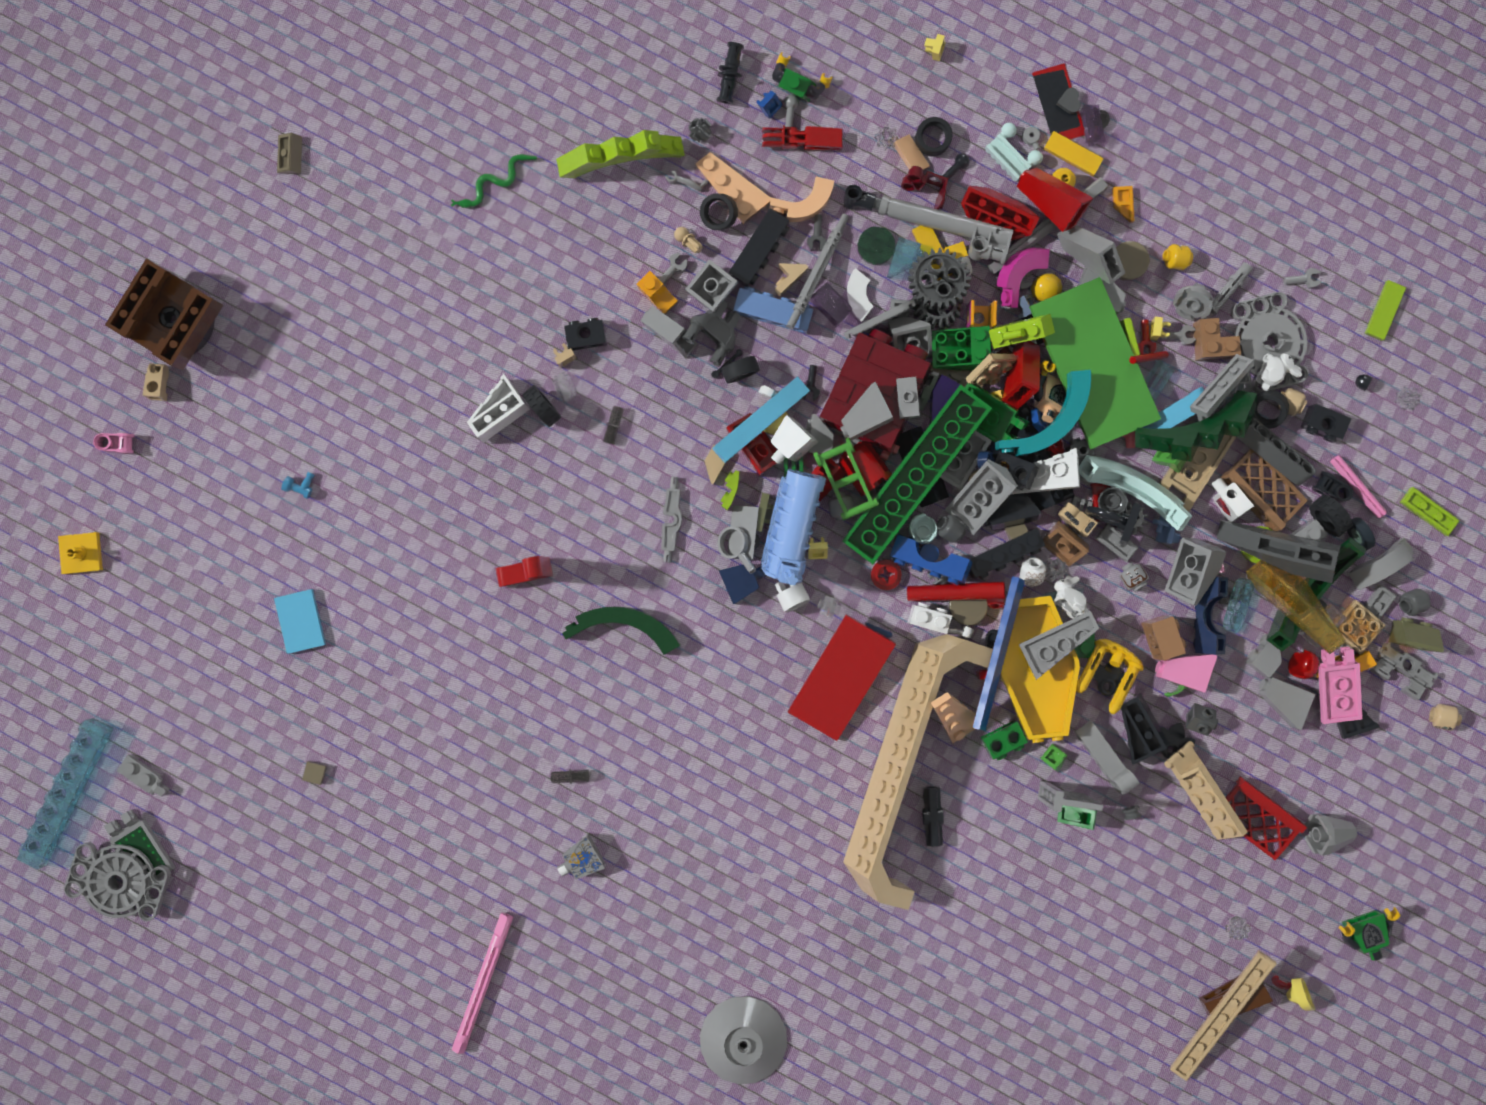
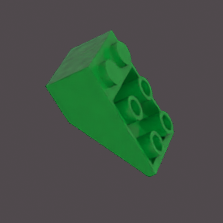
(960, 348)

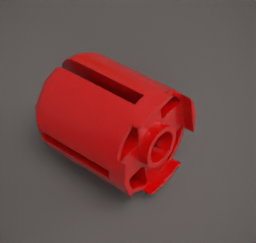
(869, 463)

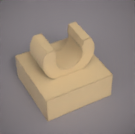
(565, 357)

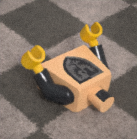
(1050, 394)

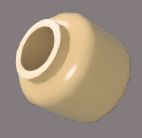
(1296, 401)
(1445, 717)

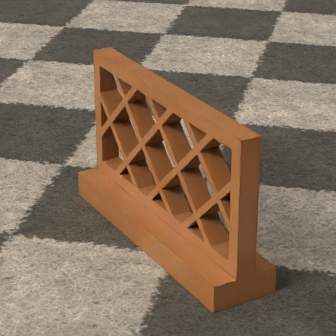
(1261, 509)

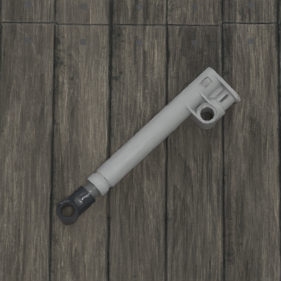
(990, 238)

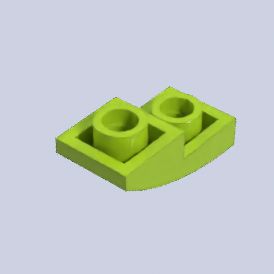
(732, 484)

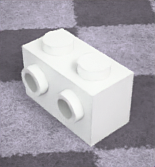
(930, 619)

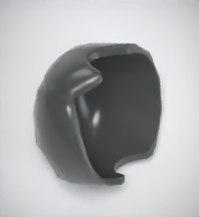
(1113, 500)

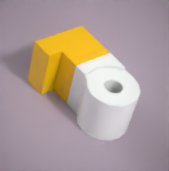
(960, 250)

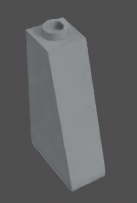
(1093, 252)

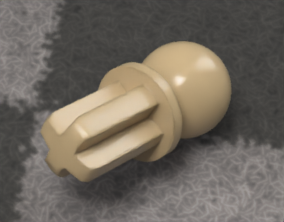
(688, 240)

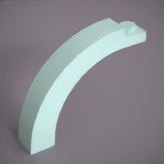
(1131, 481)

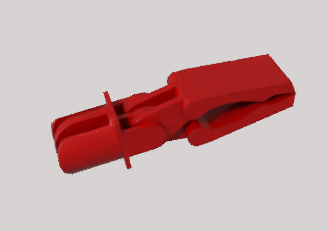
(814, 138)

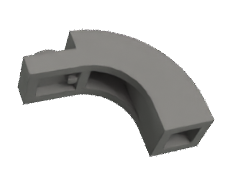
(1383, 565)

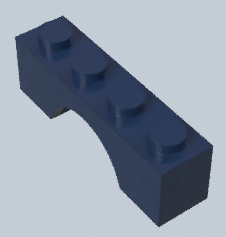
(1207, 637)

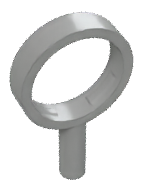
(741, 554)

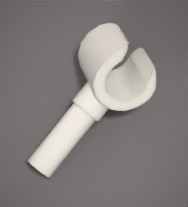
(966, 631)

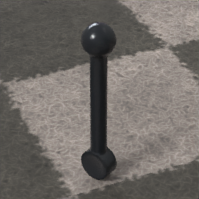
(715, 374)

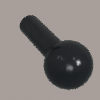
(961, 162)

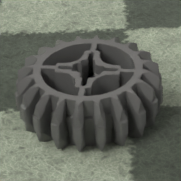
(942, 317)

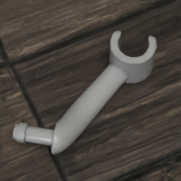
(686, 181)

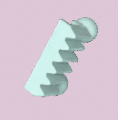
(1008, 156)

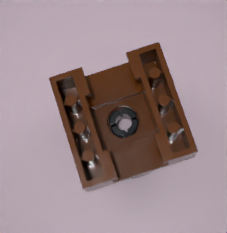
(147, 312)

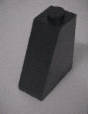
(1014, 511)

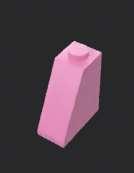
(1188, 671)

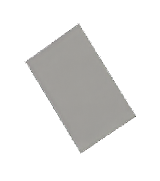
(745, 518)

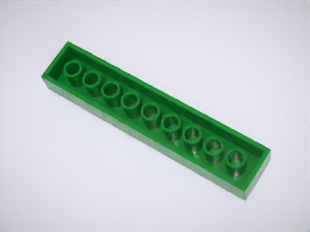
(917, 474)

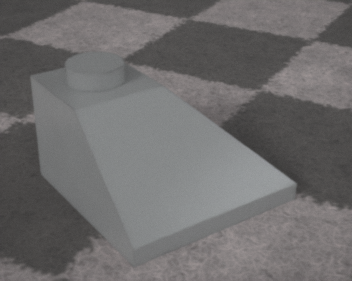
(910, 331)

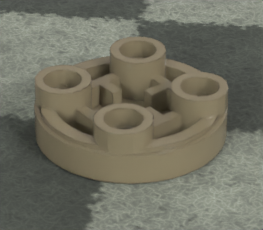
(1134, 259)
(968, 611)

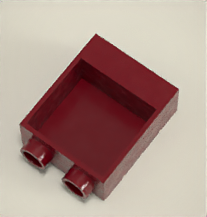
(870, 362)

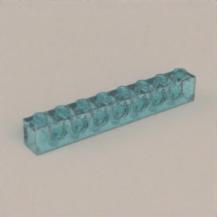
(28, 851)

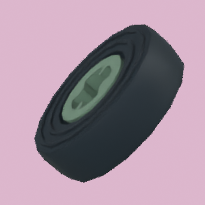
(1362, 533)

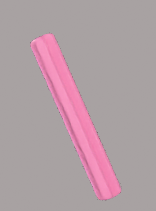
(1358, 486)

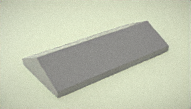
(982, 495)

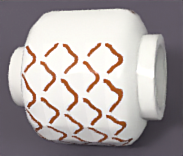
(1033, 572)

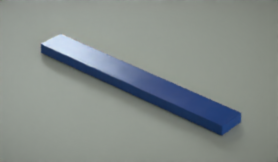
(998, 653)

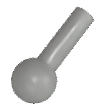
(790, 102)

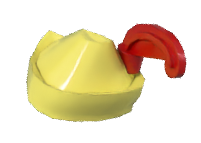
(1297, 992)

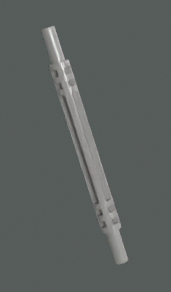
(817, 271)

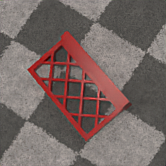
(1272, 809)

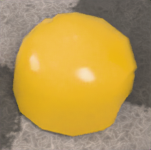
(1046, 286)

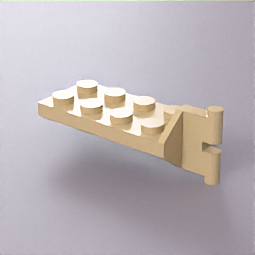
(1205, 793)

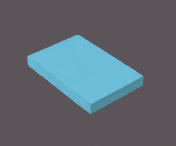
(299, 621)

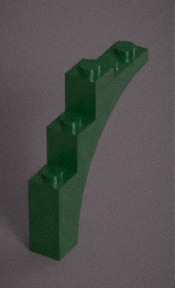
(1207, 433)
(1283, 630)

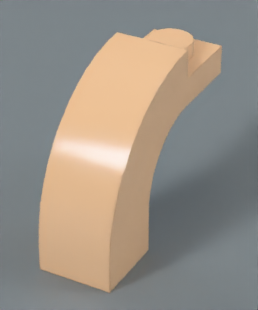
(808, 207)

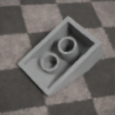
(966, 460)
(1194, 569)

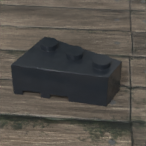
(1142, 729)

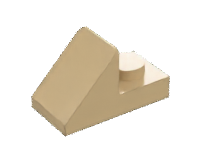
(793, 273)

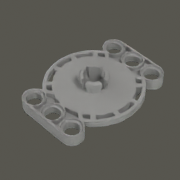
(1270, 323)
(102, 888)

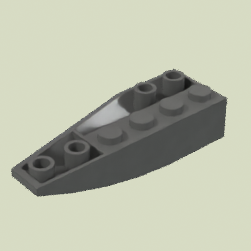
(1285, 551)

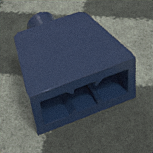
(740, 582)

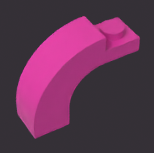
(1016, 268)

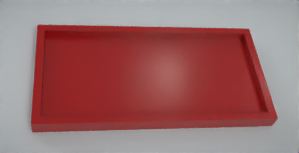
(841, 677)

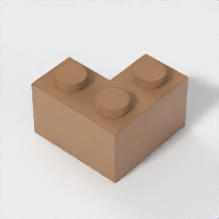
(1210, 344)

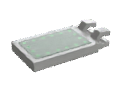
(140, 836)

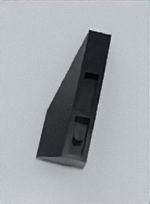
(1041, 499)

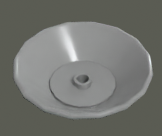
(749, 1022)

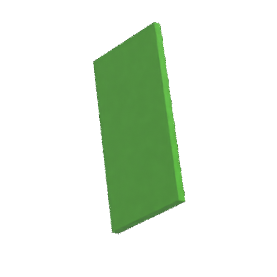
(1093, 340)

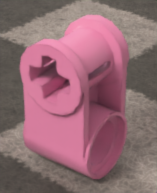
(117, 442)

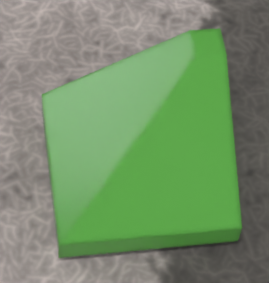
(1054, 757)

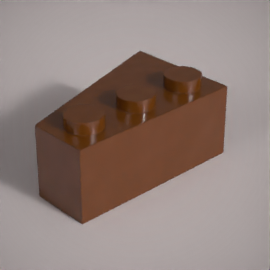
(1211, 999)

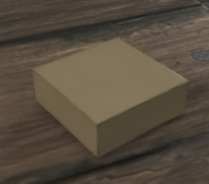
(314, 772)

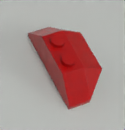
(1000, 210)

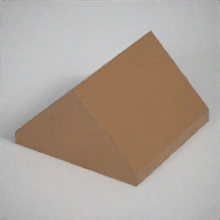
(1065, 544)

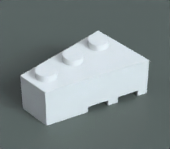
(498, 410)

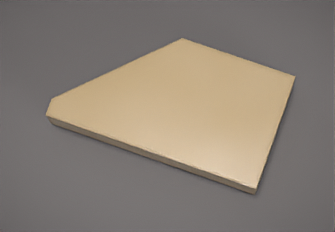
(714, 465)

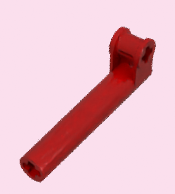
(991, 591)

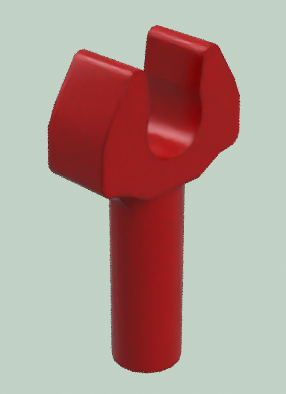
(1145, 338)

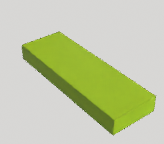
(1385, 310)
(1429, 511)

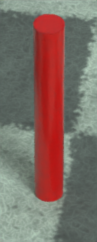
(1148, 357)

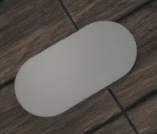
(880, 318)

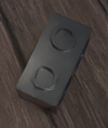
(1016, 467)

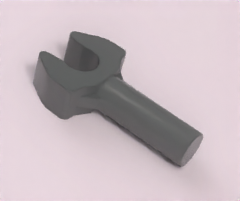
(817, 234)

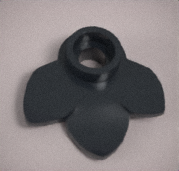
(1110, 675)
(1176, 738)

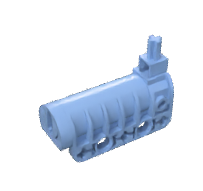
(791, 526)

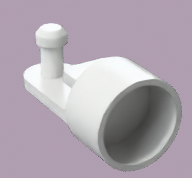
(792, 597)

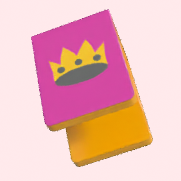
(989, 313)

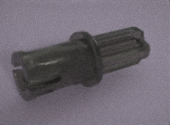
(613, 425)
(570, 776)

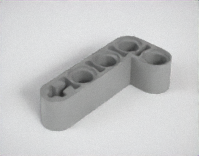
(1107, 760)

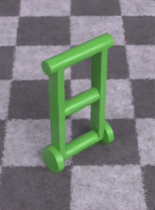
(821, 461)

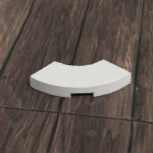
(857, 295)

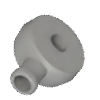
(1031, 140)

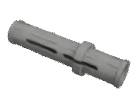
(1243, 272)

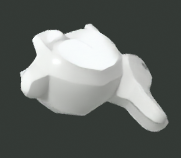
(1274, 370)
(1069, 598)

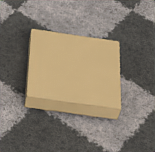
(991, 369)
(1359, 626)

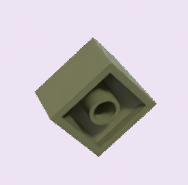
(1416, 636)

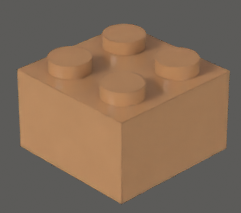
(1164, 637)

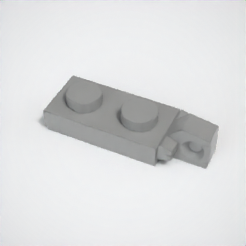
(142, 776)

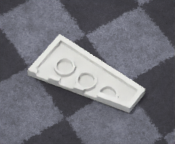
(1055, 473)

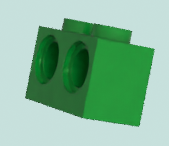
(1002, 734)

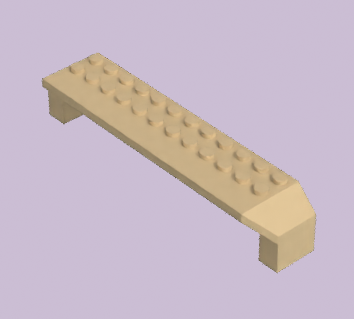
(896, 760)

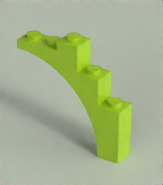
(618, 150)

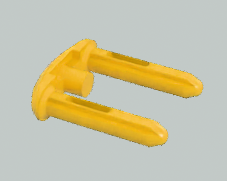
(1119, 654)

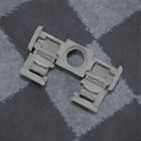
(1394, 660)

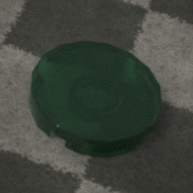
(876, 245)

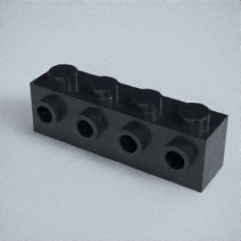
(1008, 551)

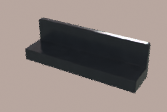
(906, 442)

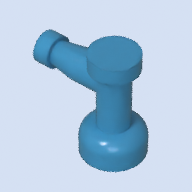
(304, 489)

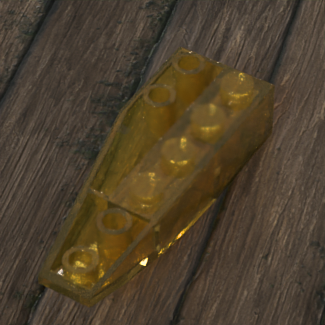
(1297, 602)

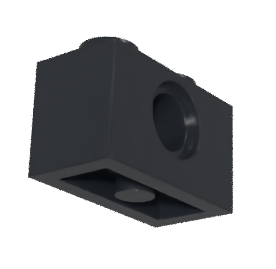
(596, 338)
(1336, 422)

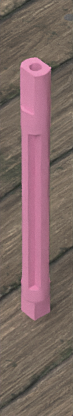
(482, 983)

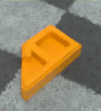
(1124, 202)

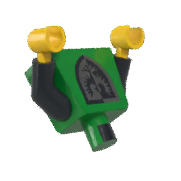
(796, 83)
(1369, 931)

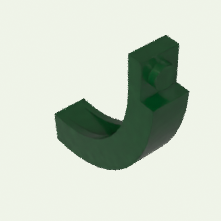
(646, 623)

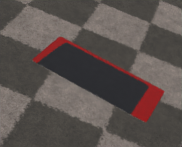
(1051, 85)

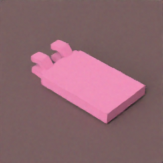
(1339, 687)

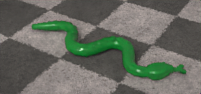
(466, 203)

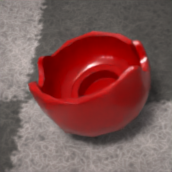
(1303, 664)

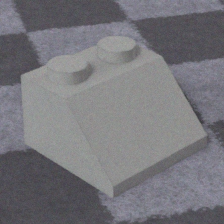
(711, 286)

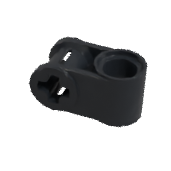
(1330, 486)

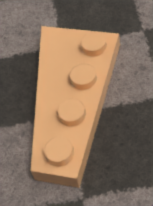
(729, 182)
(954, 716)

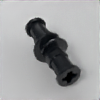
(729, 72)

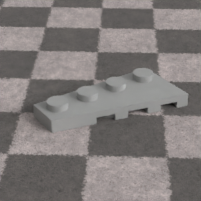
(1051, 646)

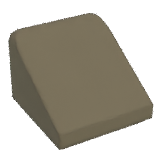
(1015, 531)

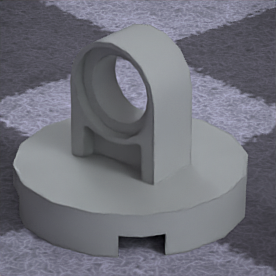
(1193, 302)

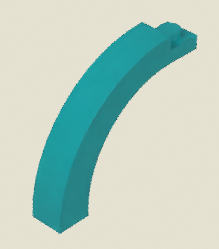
(1075, 401)

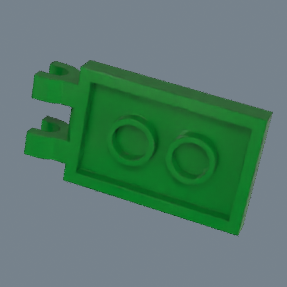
(1000, 419)

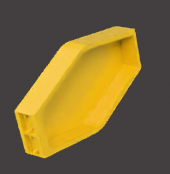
(1045, 703)

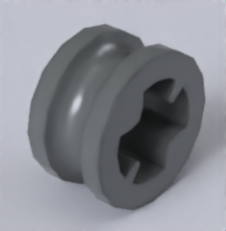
(1131, 812)

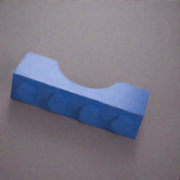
(953, 567)

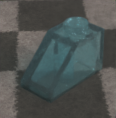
(903, 257)

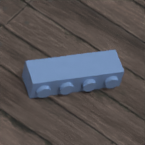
(770, 310)

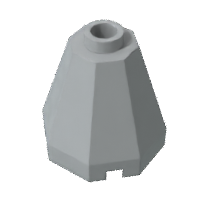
(1328, 834)

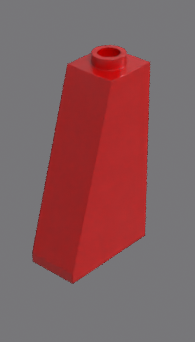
(1055, 198)
(1024, 377)

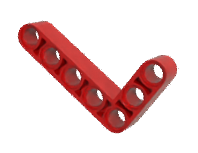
(530, 569)

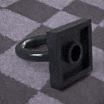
(1125, 522)

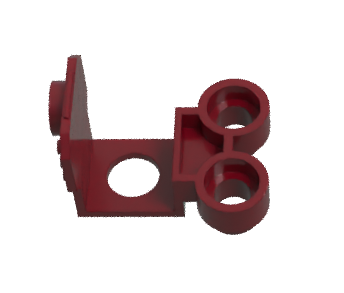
(916, 180)

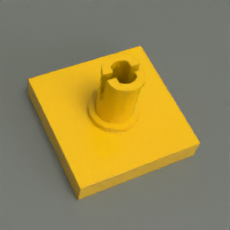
(80, 553)

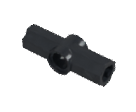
(932, 816)

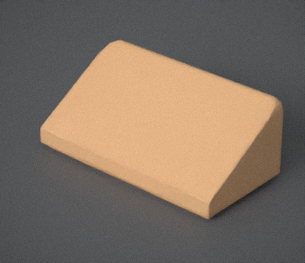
(910, 153)

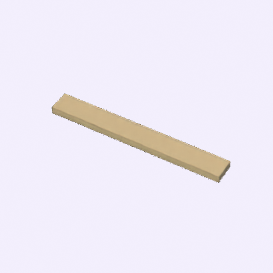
(1223, 1015)

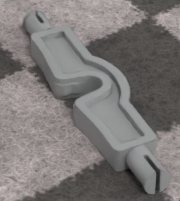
(670, 530)

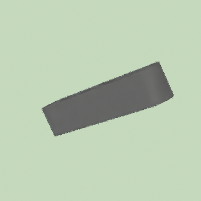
(1277, 453)

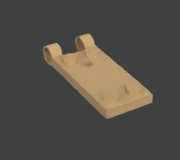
(1202, 467)

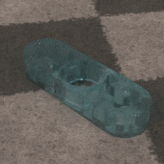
(1241, 612)

